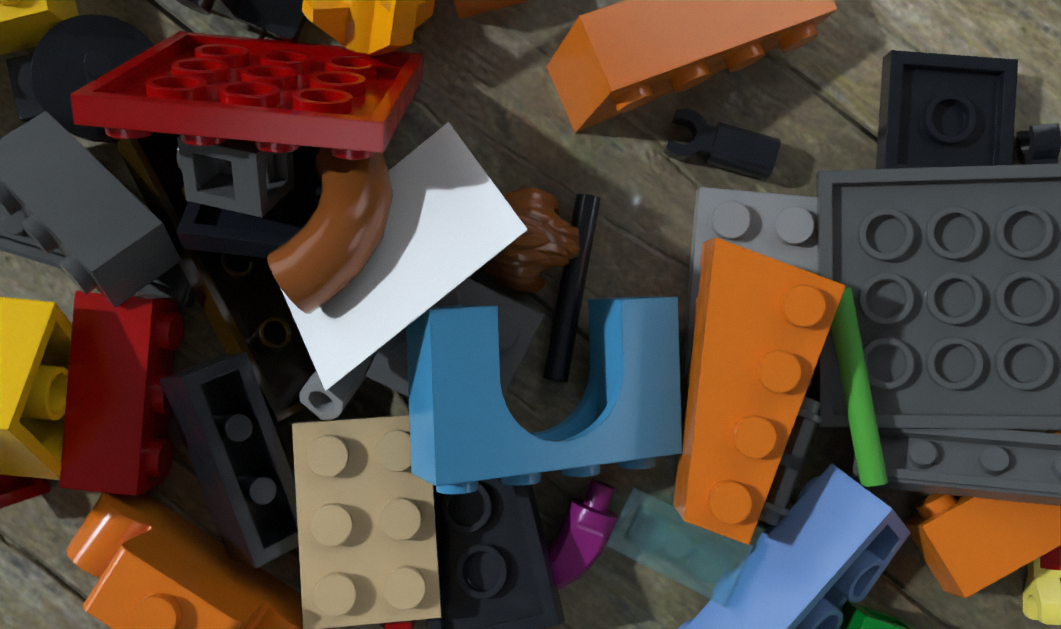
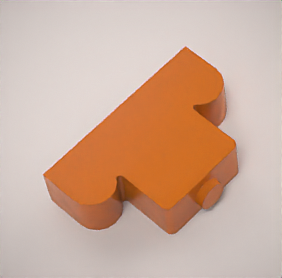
(171, 573)

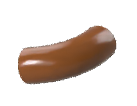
(339, 233)

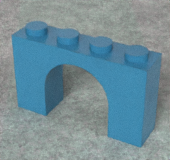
(468, 434)

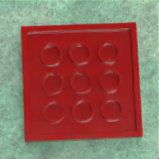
(255, 92)

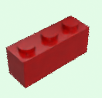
(114, 393)

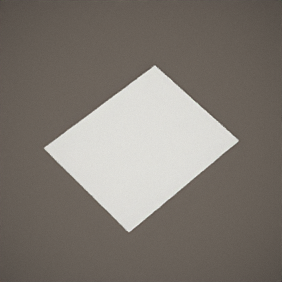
(437, 234)

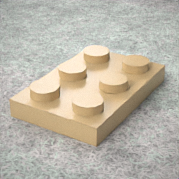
(363, 524)

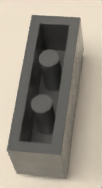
(81, 211)

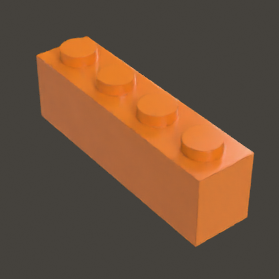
(981, 539)

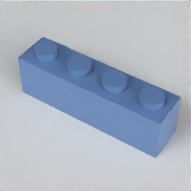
(812, 560)

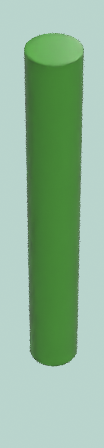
(857, 393)

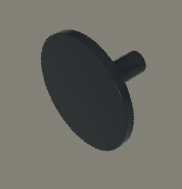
(74, 56)

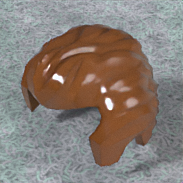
(544, 245)

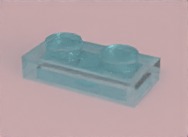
(683, 552)

